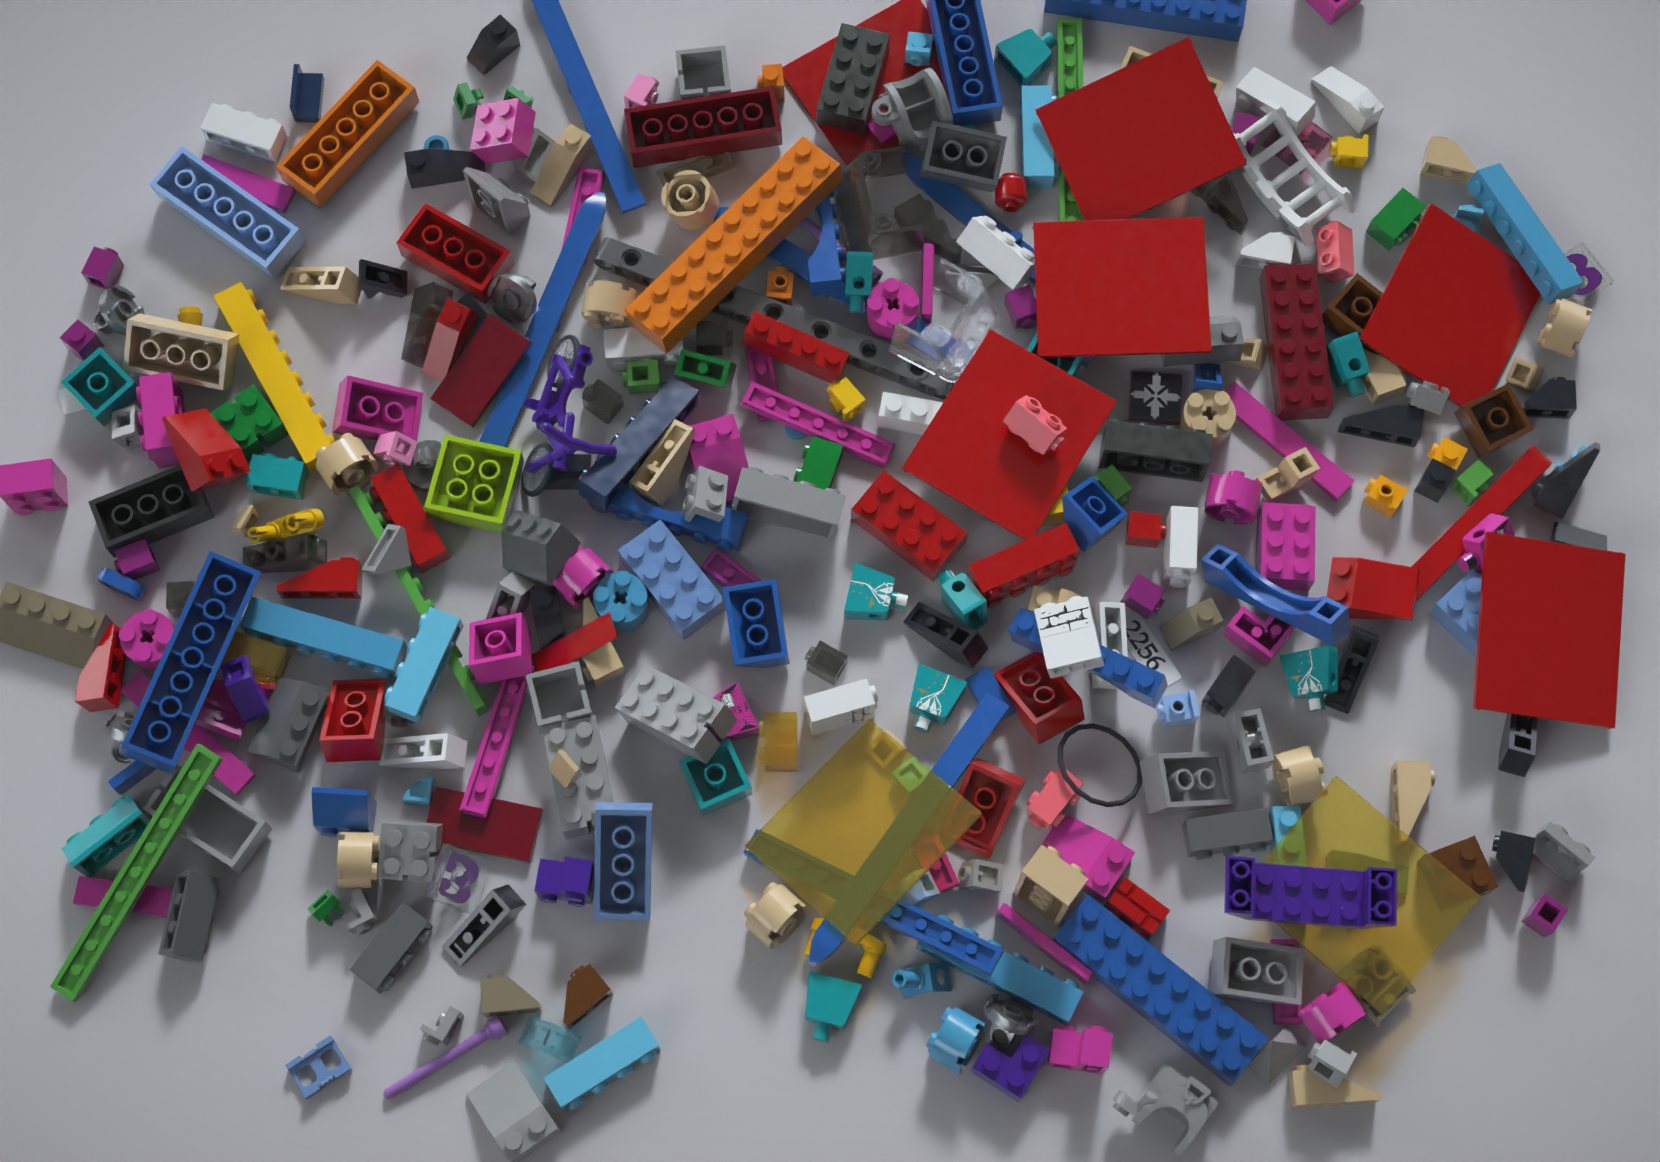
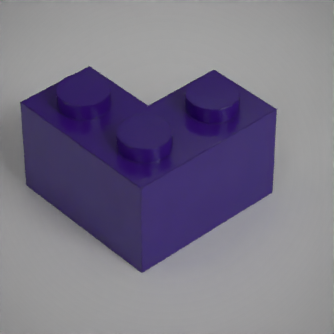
(566, 881)
(1011, 1074)

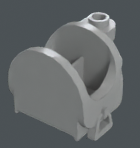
(912, 107)
(1177, 1093)

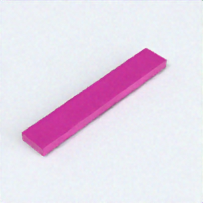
(817, 424)
(1286, 440)
(494, 747)
(230, 771)

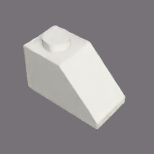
(1267, 251)

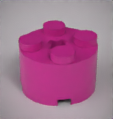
(891, 303)
(1233, 497)
(581, 576)
(139, 631)
(1332, 1013)

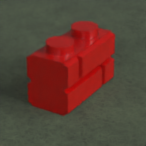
(1136, 908)

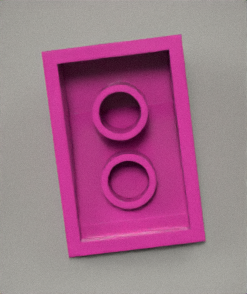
(375, 409)
(719, 448)
(1093, 851)

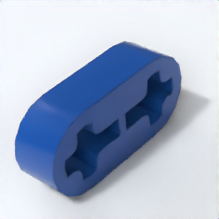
(121, 584)

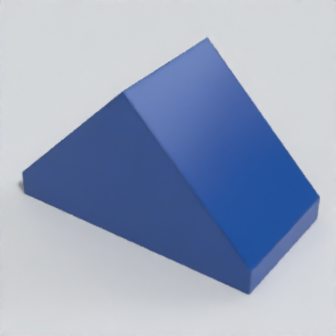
(1206, 377)

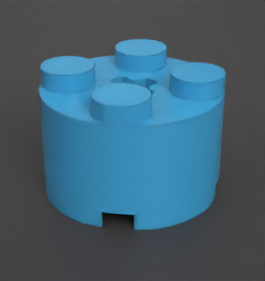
(622, 587)
(956, 1039)

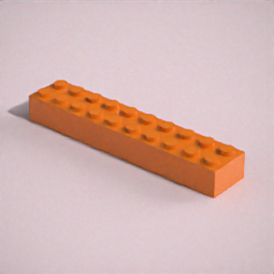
(734, 244)

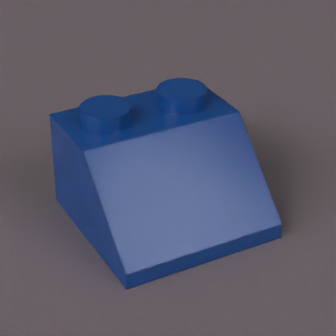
(1091, 513)
(342, 810)

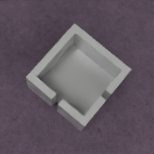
(702, 72)
(559, 695)
(407, 850)

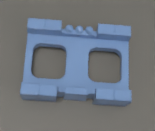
(314, 1059)

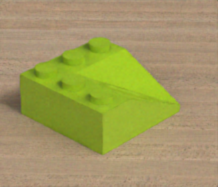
(474, 484)

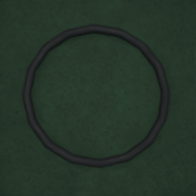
(1072, 784)

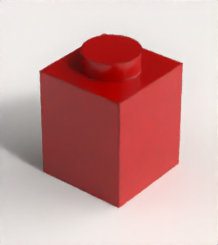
(1144, 529)

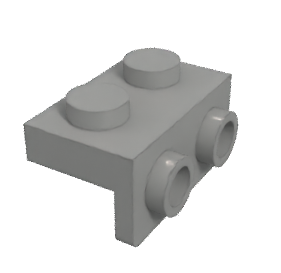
(705, 494)
(1561, 852)

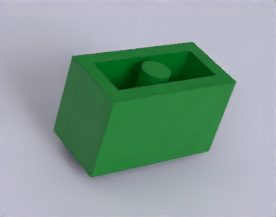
(1395, 219)
(705, 369)
(820, 463)

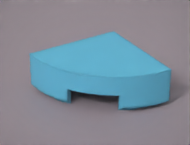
(420, 792)

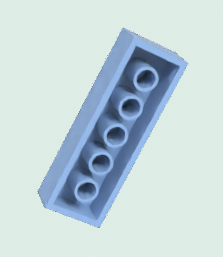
(228, 212)

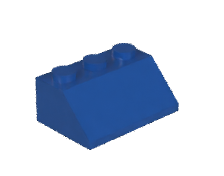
(756, 624)

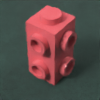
(1335, 251)
(1035, 425)
(1048, 805)

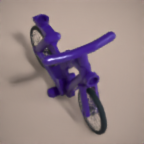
(564, 372)

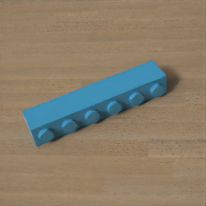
(1524, 233)
(324, 637)
(1021, 981)

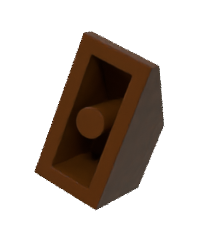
(584, 994)

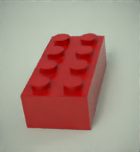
(454, 252)
(908, 525)
(1025, 565)

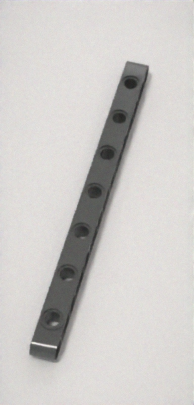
(614, 258)

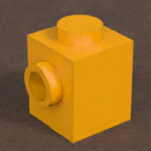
(1447, 453)

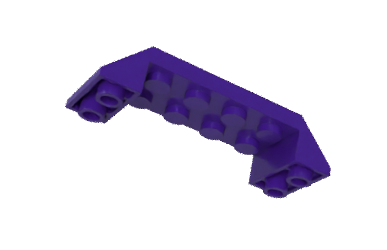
(1310, 894)

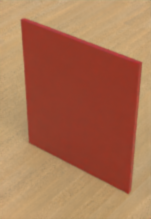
(809, 71)
(1141, 135)
(1121, 287)
(1451, 308)
(985, 465)
(1549, 630)

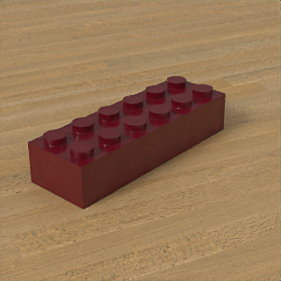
(703, 126)
(1296, 342)

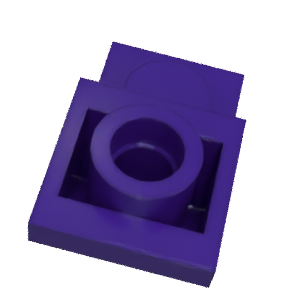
(244, 690)

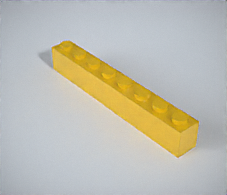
(273, 372)

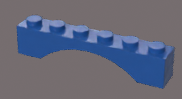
(823, 265)
(725, 534)
(1315, 616)
(1120, 671)

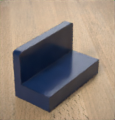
(306, 95)

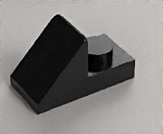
(382, 278)

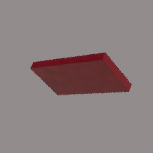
(481, 370)
(506, 832)

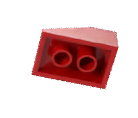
(205, 450)
(1373, 588)
(1041, 702)
(354, 721)
(995, 795)

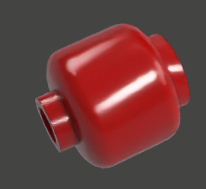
(1011, 192)

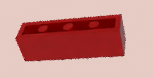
(794, 347)
(406, 511)

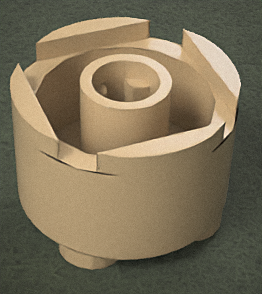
(690, 200)
(606, 304)
(1565, 327)
(1213, 406)
(345, 464)
(1298, 775)
(357, 859)
(774, 915)

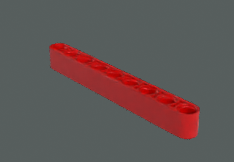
(1493, 501)

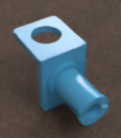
(922, 979)

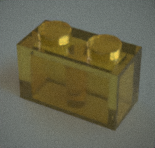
(266, 658)
(780, 742)

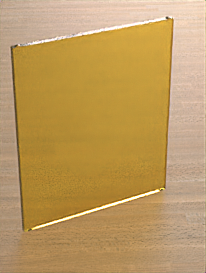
(863, 831)
(1431, 901)

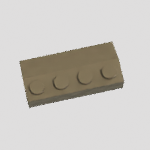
(50, 625)

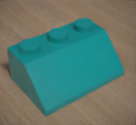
(106, 836)

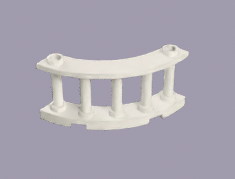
(1266, 190)

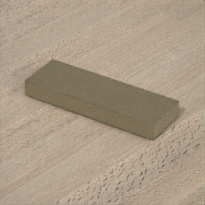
(707, 166)

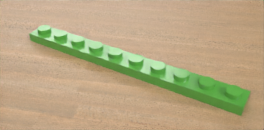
(1068, 80)
(414, 588)
(136, 872)

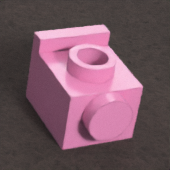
(641, 92)
(392, 452)

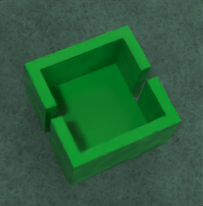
(249, 419)

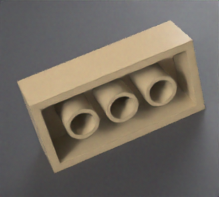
(186, 350)
(1050, 884)

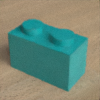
(277, 476)

